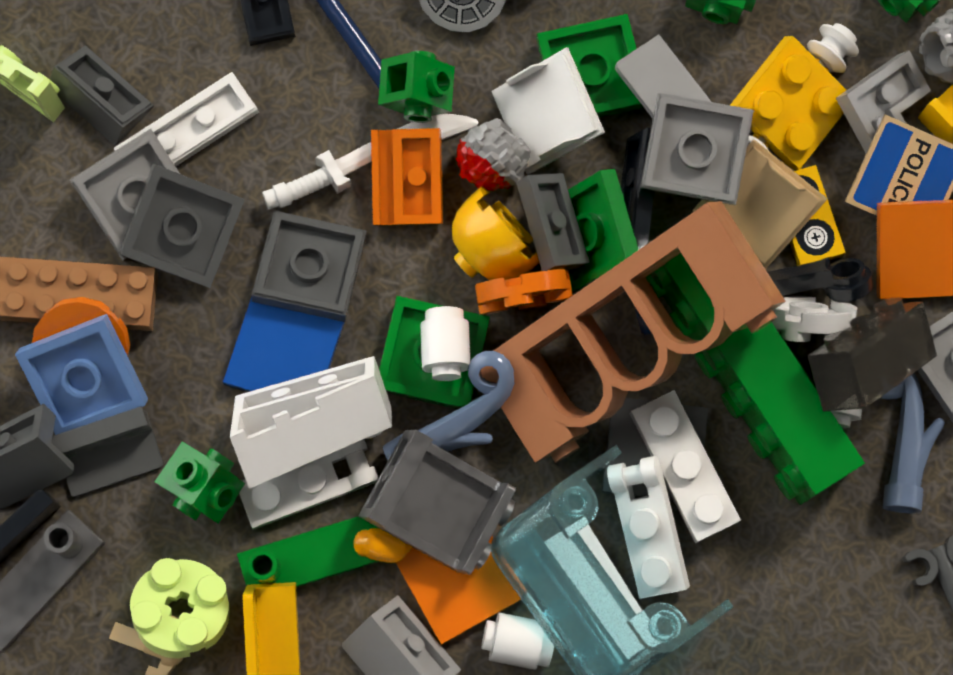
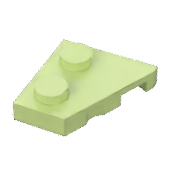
(29, 86)

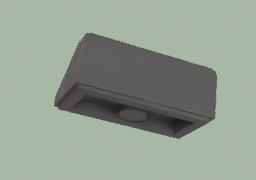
(99, 94)

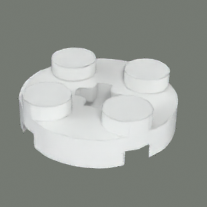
(804, 316)

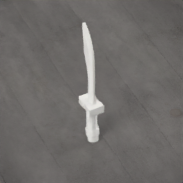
(335, 170)

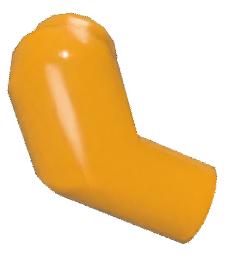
(380, 546)

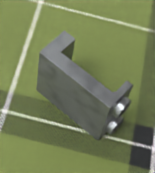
(438, 503)

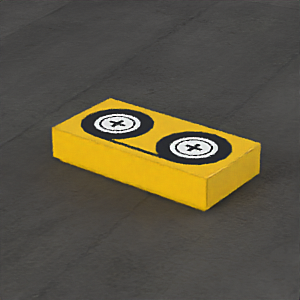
(820, 234)

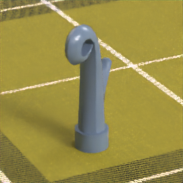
(455, 428)
(911, 449)

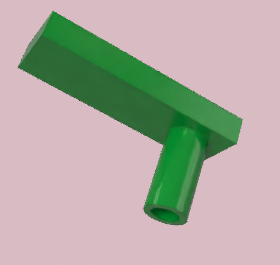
(306, 556)

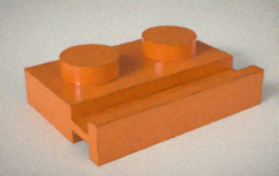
(407, 176)

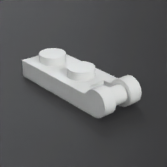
(307, 486)
(649, 528)

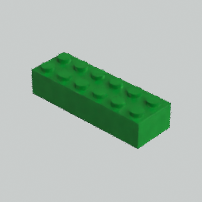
(764, 388)

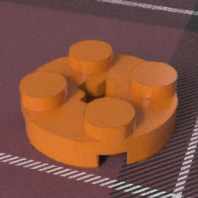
(526, 291)

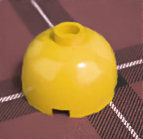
(491, 240)

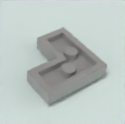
(882, 92)

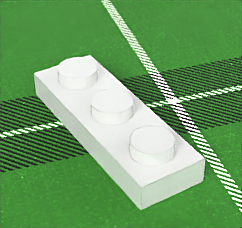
(685, 466)

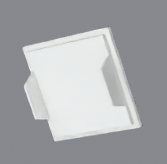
(548, 109)

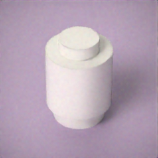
(445, 343)
(517, 642)

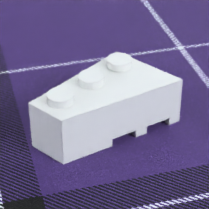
(308, 418)

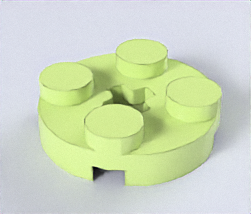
(191, 632)

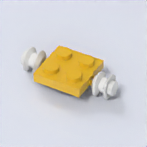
(797, 94)

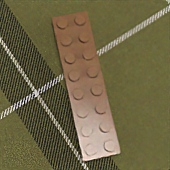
(36, 285)

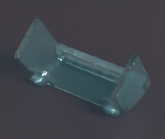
(574, 593)

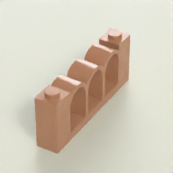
(725, 268)

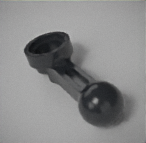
(842, 280)

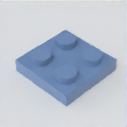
(82, 374)

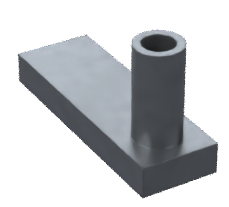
(43, 574)

